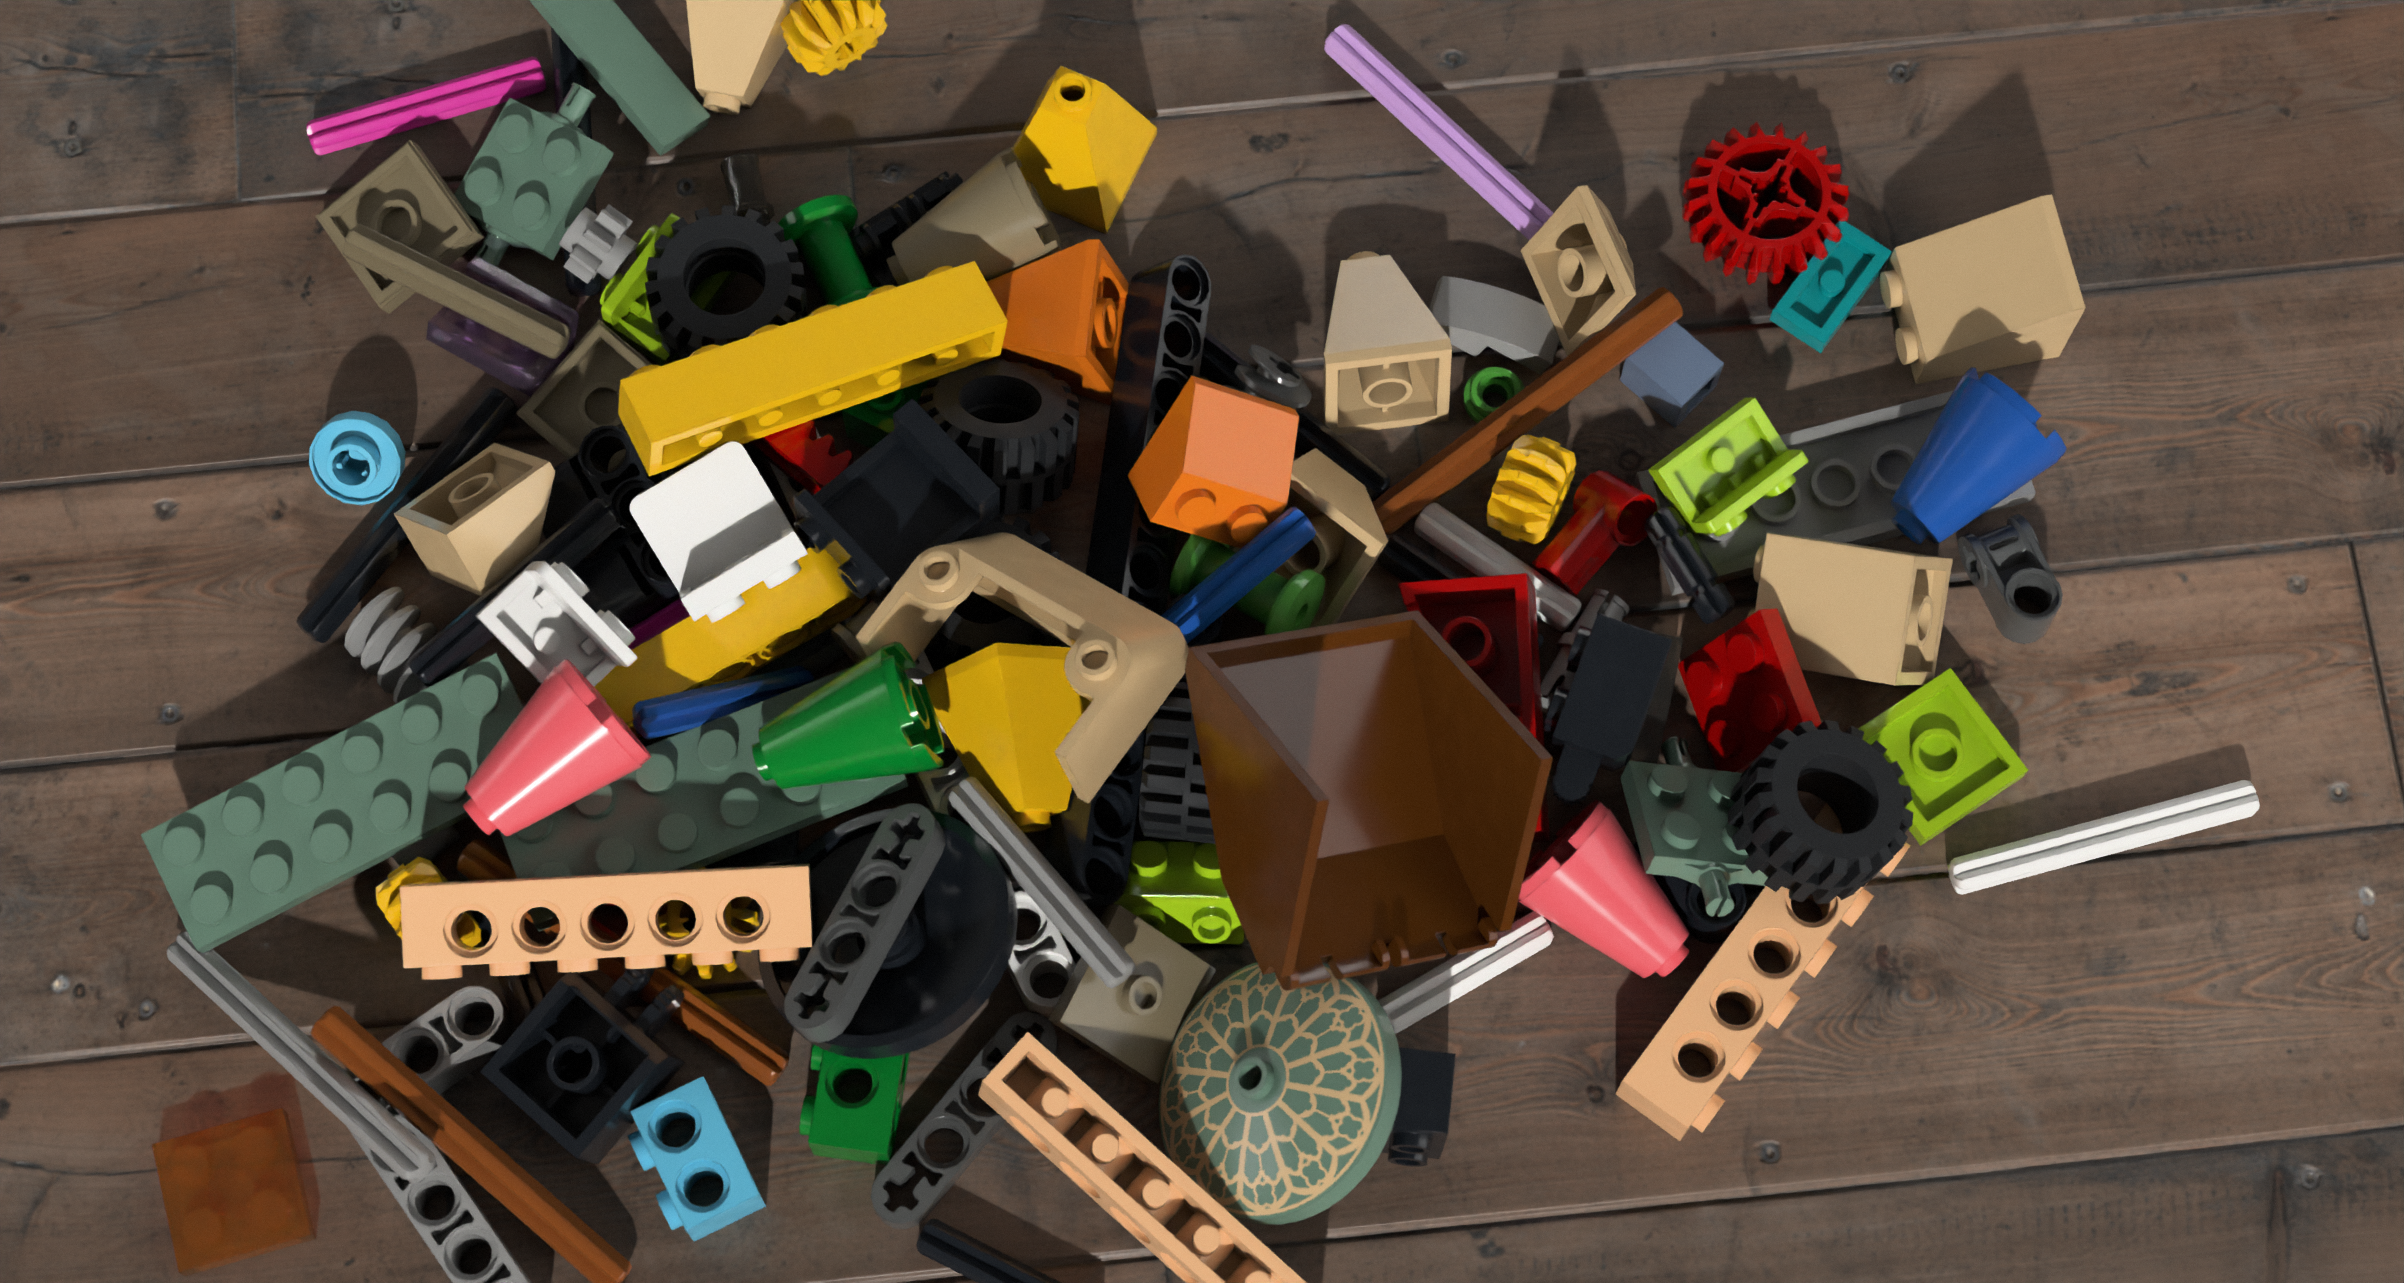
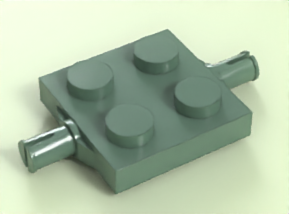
(532, 176)
(1684, 824)

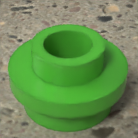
(1486, 381)

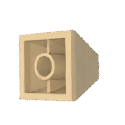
(734, 49)
(1383, 351)

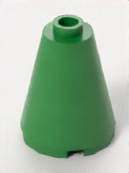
(854, 727)

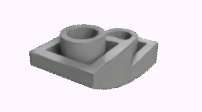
(1493, 317)

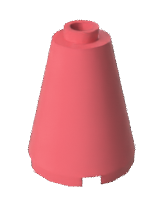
(552, 755)
(1600, 893)

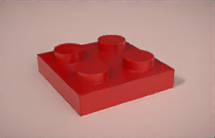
(1747, 689)

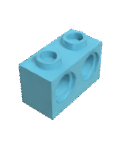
(708, 1154)

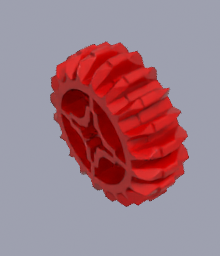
(1727, 176)

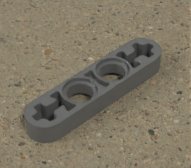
(856, 919)
(958, 1114)

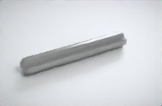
(1042, 882)

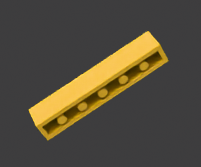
(811, 366)

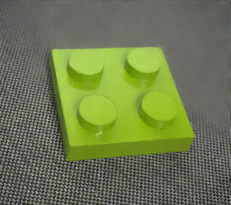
(1946, 752)

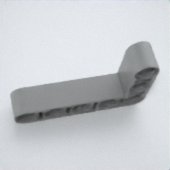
(457, 1057)

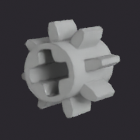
(597, 243)

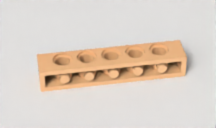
(434, 909)
(1657, 1081)
(1125, 1171)

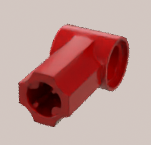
(1604, 517)

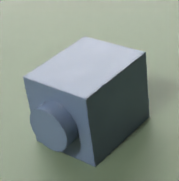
(1672, 373)

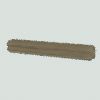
(456, 291)

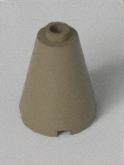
(985, 220)

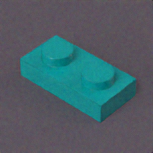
(1830, 287)

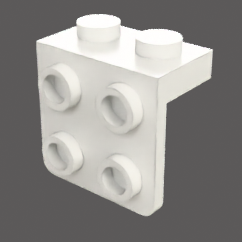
(718, 531)
(547, 621)

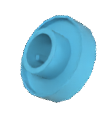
(357, 457)

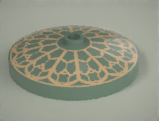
(1280, 1094)

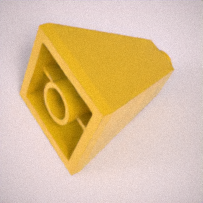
(1083, 148)
(1006, 719)

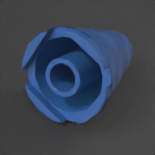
(1972, 459)

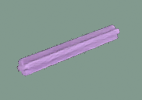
(1437, 130)

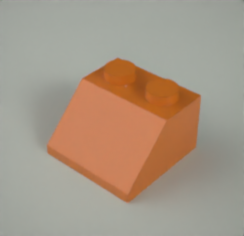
(1218, 464)

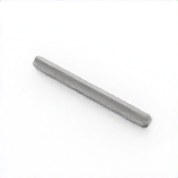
(304, 1060)

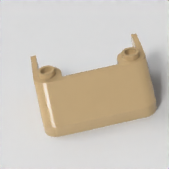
(1118, 653)

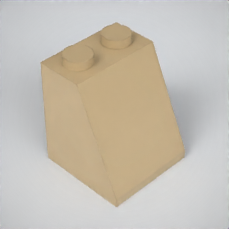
(1984, 293)
(1855, 606)

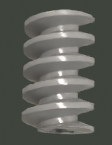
(387, 641)

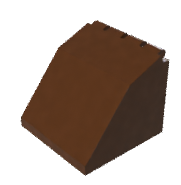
(1362, 795)

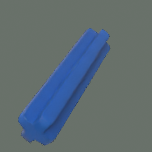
(1241, 573)
(701, 705)

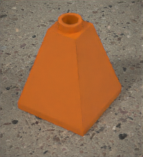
(1066, 317)

